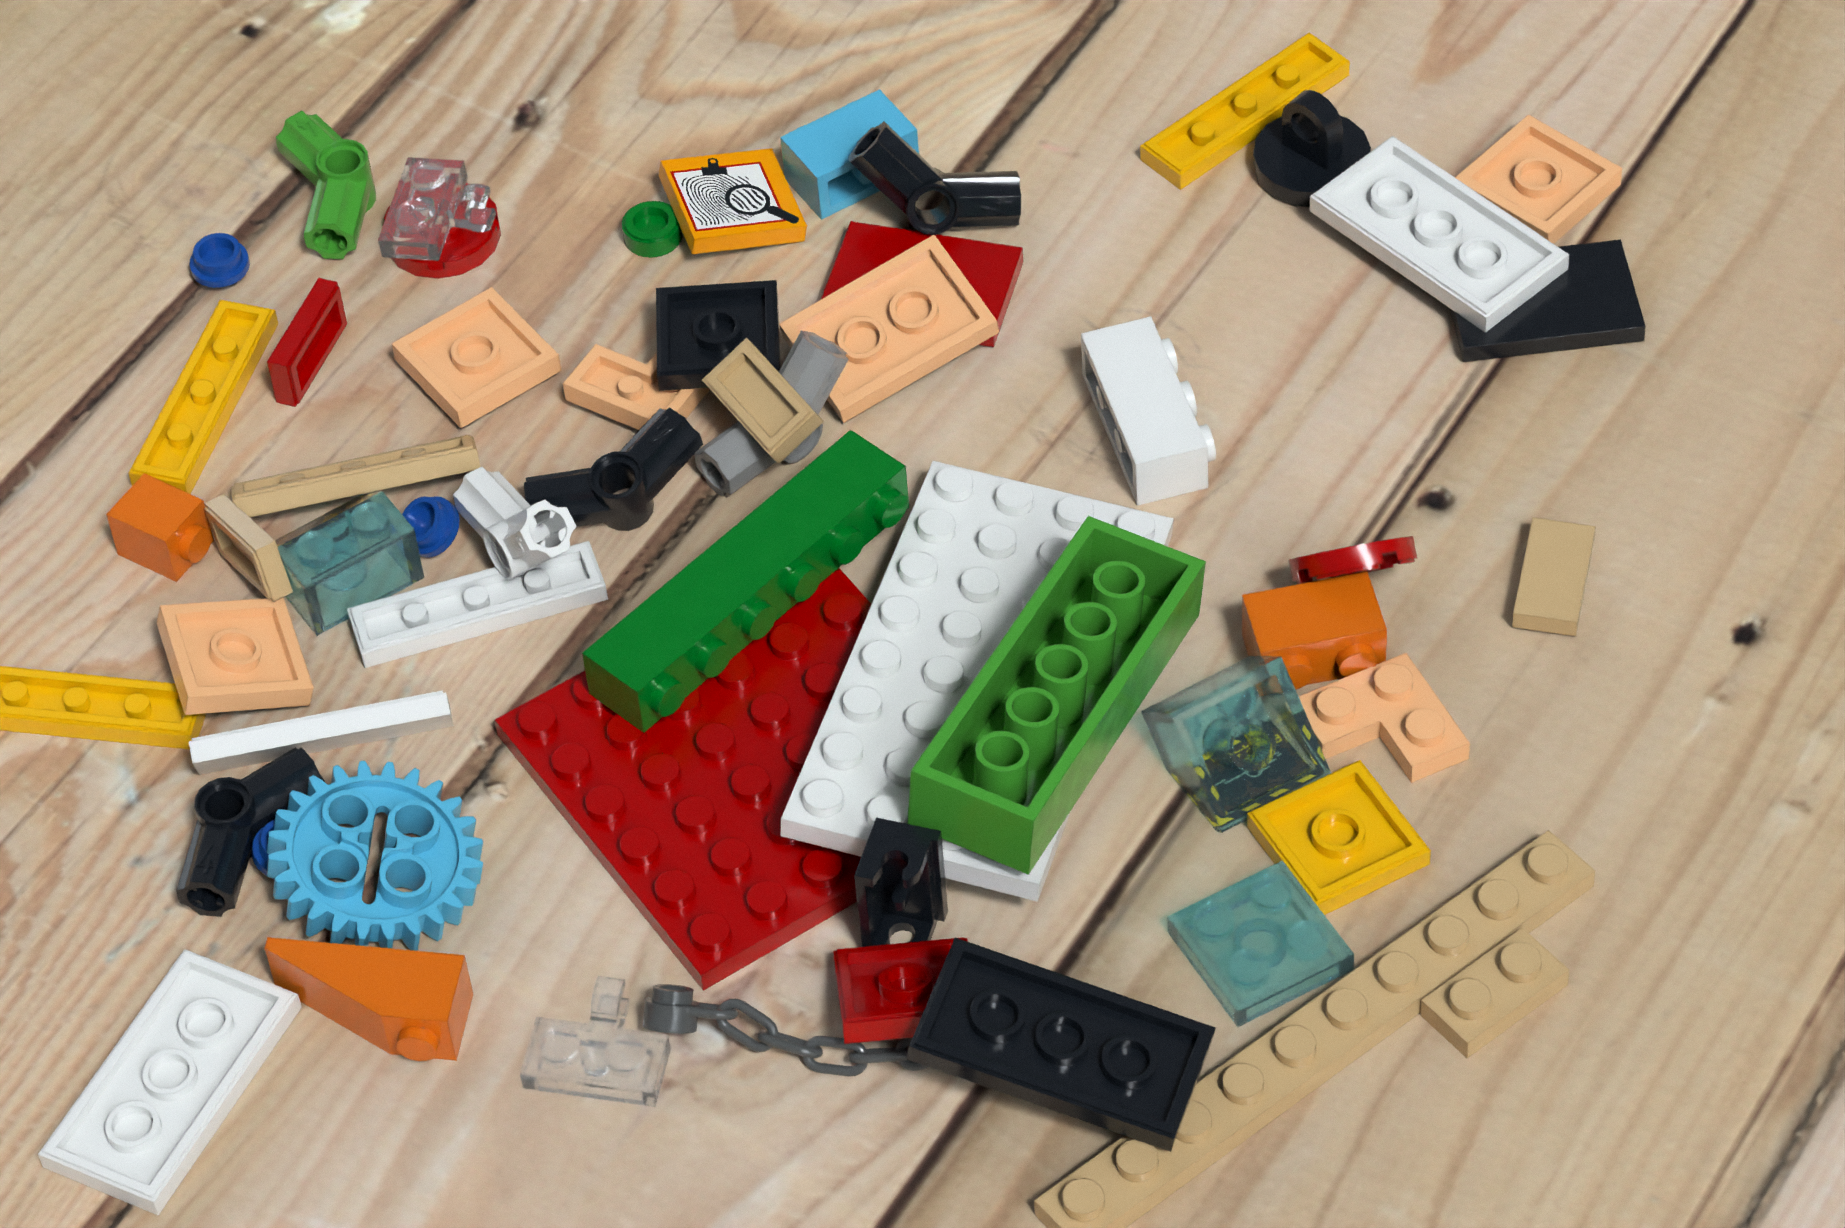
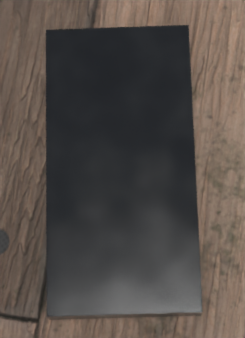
(1061, 1044)

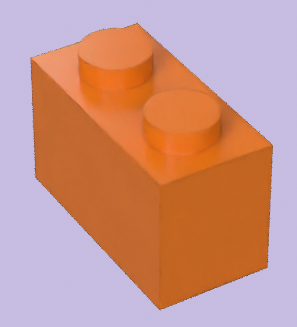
(1317, 627)

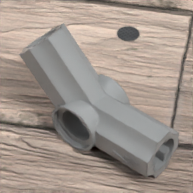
(735, 455)

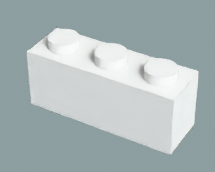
(1147, 410)

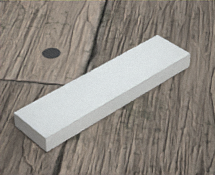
(474, 606)
(321, 732)

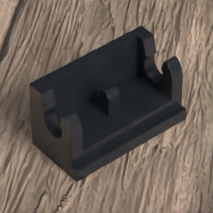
(900, 882)

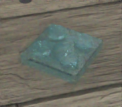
(1260, 943)

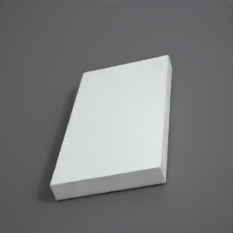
(1439, 233)
(170, 1081)

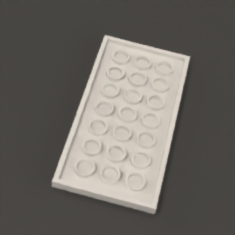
(941, 610)

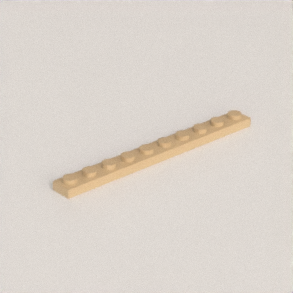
(1320, 1038)

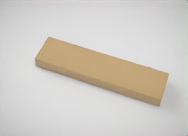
(356, 476)

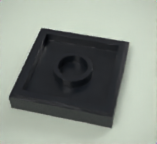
(707, 322)

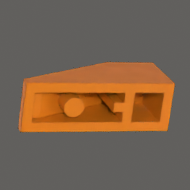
(389, 996)

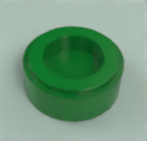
(651, 229)

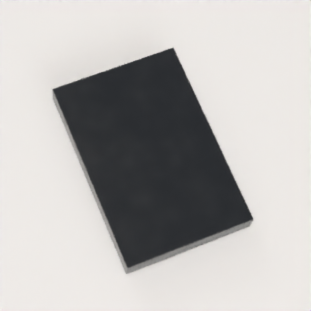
(1580, 309)

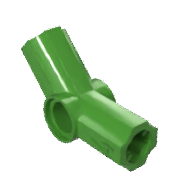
(341, 178)

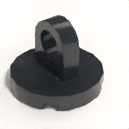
(1306, 148)

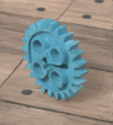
(312, 848)

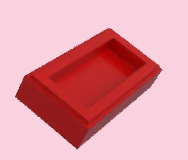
(307, 342)

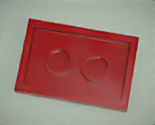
(986, 265)

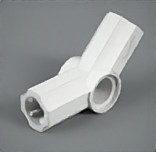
(512, 530)

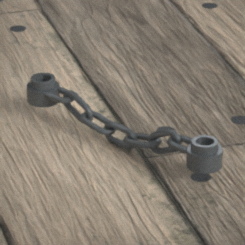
(675, 1011)

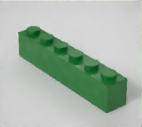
(746, 581)

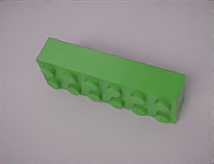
(1056, 694)

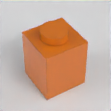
(160, 527)

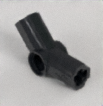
(904, 176)
(640, 466)
(228, 820)

